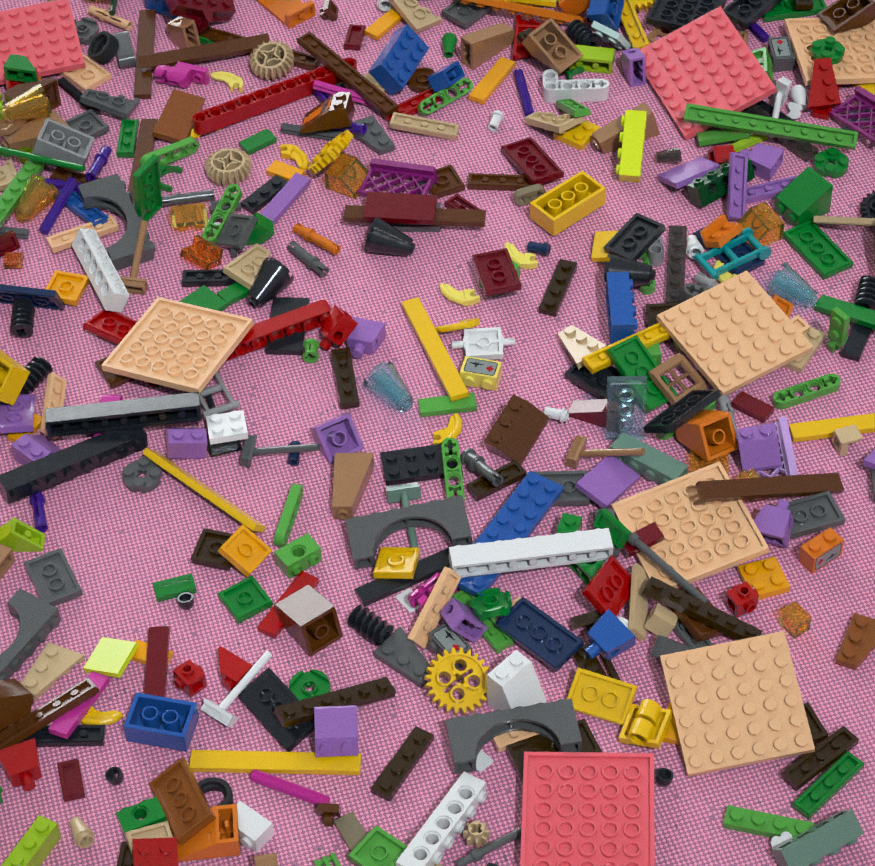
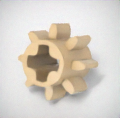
(476, 833)

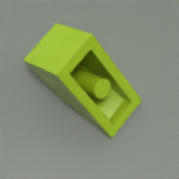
(21, 537)

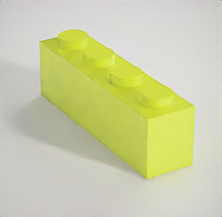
(632, 146)

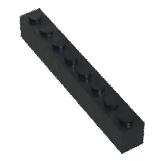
(123, 414)
(71, 462)

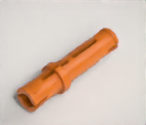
(311, 236)

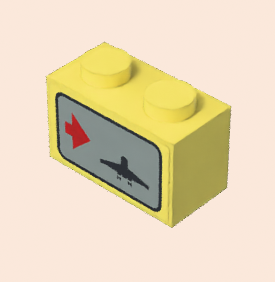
(481, 373)

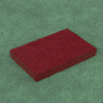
(496, 272)

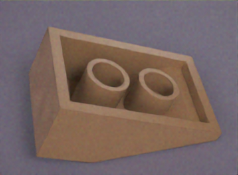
(552, 46)

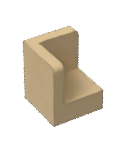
(844, 436)
(661, 621)

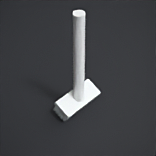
(780, 97)
(219, 711)

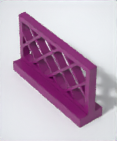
(866, 101)
(400, 171)

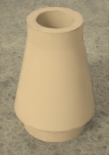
(82, 834)

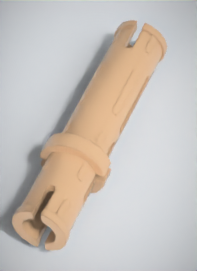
(98, 12)

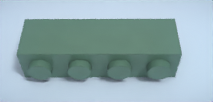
(654, 464)
(820, 840)

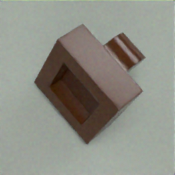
(329, 10)
(328, 811)

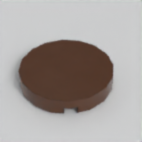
(418, 81)

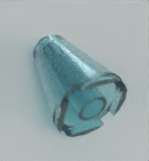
(792, 287)
(389, 386)

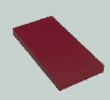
(532, 161)
(400, 208)

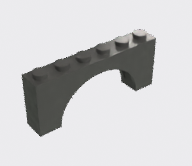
(112, 195)
(371, 530)
(36, 622)
(552, 720)

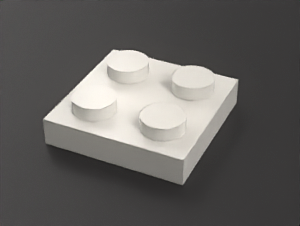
(227, 427)

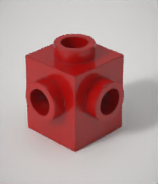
(742, 599)
(189, 678)

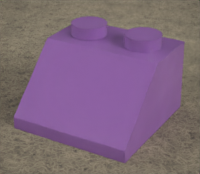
(336, 436)
(186, 443)
(759, 447)
(31, 448)
(336, 731)

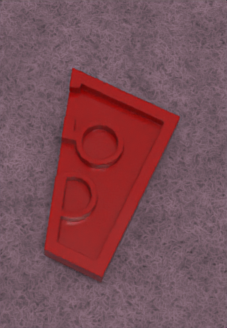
(823, 86)

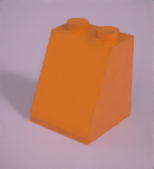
(709, 434)

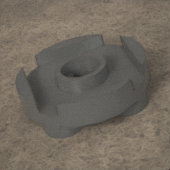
(86, 30)
(138, 467)

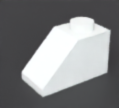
(253, 828)

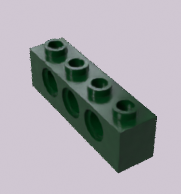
(713, 185)

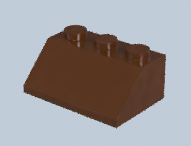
(516, 430)

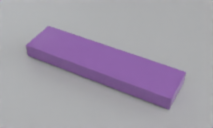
(737, 186)
(767, 190)
(286, 197)

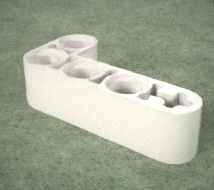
(577, 89)

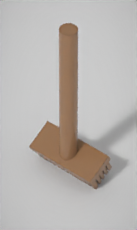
(132, 283)
(578, 450)

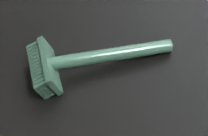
(403, 494)

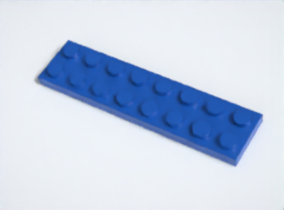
(515, 520)

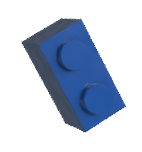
(446, 76)

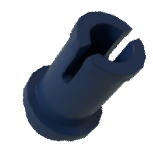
(542, 248)
(294, 457)

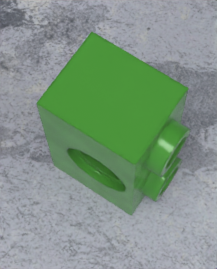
(298, 555)

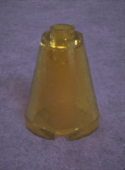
(28, 105)
(34, 198)

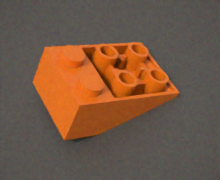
(215, 840)

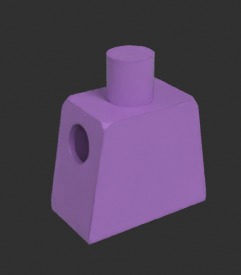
(634, 61)
(765, 160)
(366, 337)
(775, 523)
(455, 612)

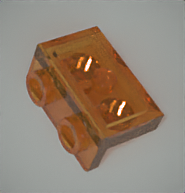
(203, 253)

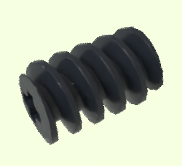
(581, 34)
(866, 292)
(22, 318)
(38, 370)
(370, 625)

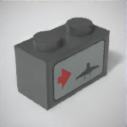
(781, 54)
(445, 638)

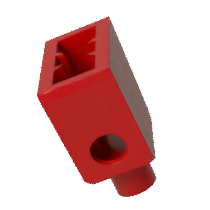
(337, 327)
(21, 764)

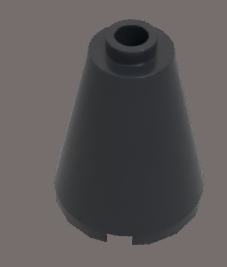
(388, 240)
(639, 272)
(268, 283)

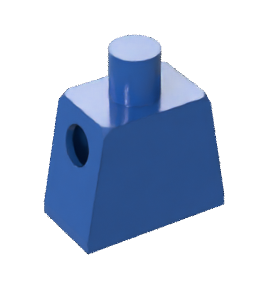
(609, 637)

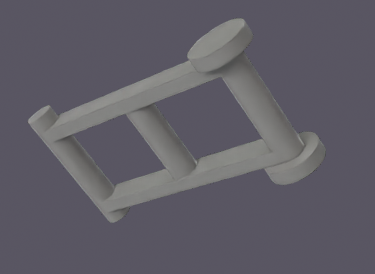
(214, 389)

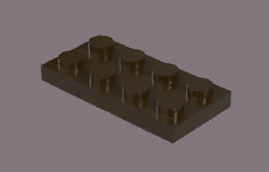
(542, 744)

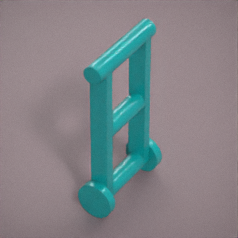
(746, 235)

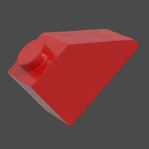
(231, 668)

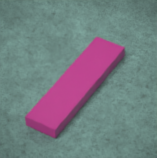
(69, 721)

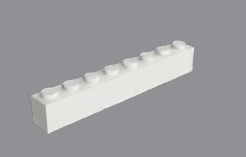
(531, 552)

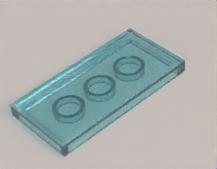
(625, 406)

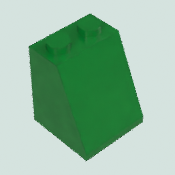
(804, 198)

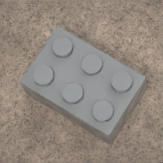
(63, 143)

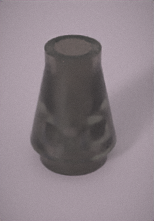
(670, 155)

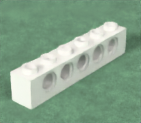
(100, 270)
(445, 822)

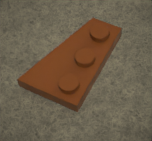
(857, 642)

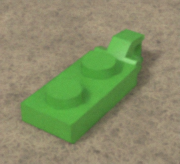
(837, 329)

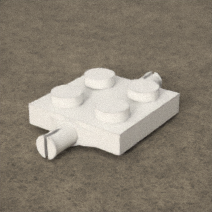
(483, 343)

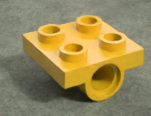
(646, 724)

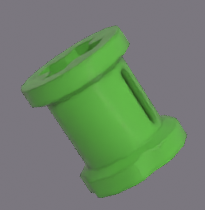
(313, 350)

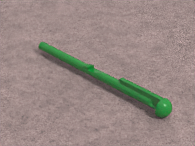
(7, 152)

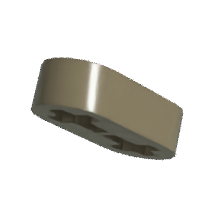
(527, 194)

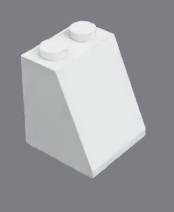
(514, 684)

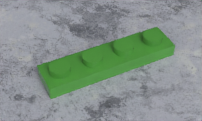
(763, 823)

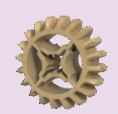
(273, 65)
(228, 166)

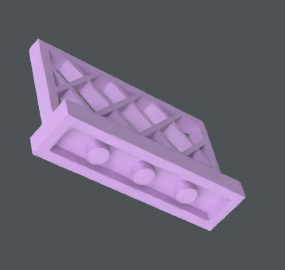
(786, 449)

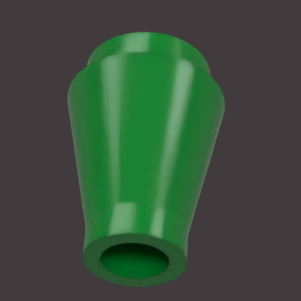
(449, 44)

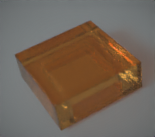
(13, 260)

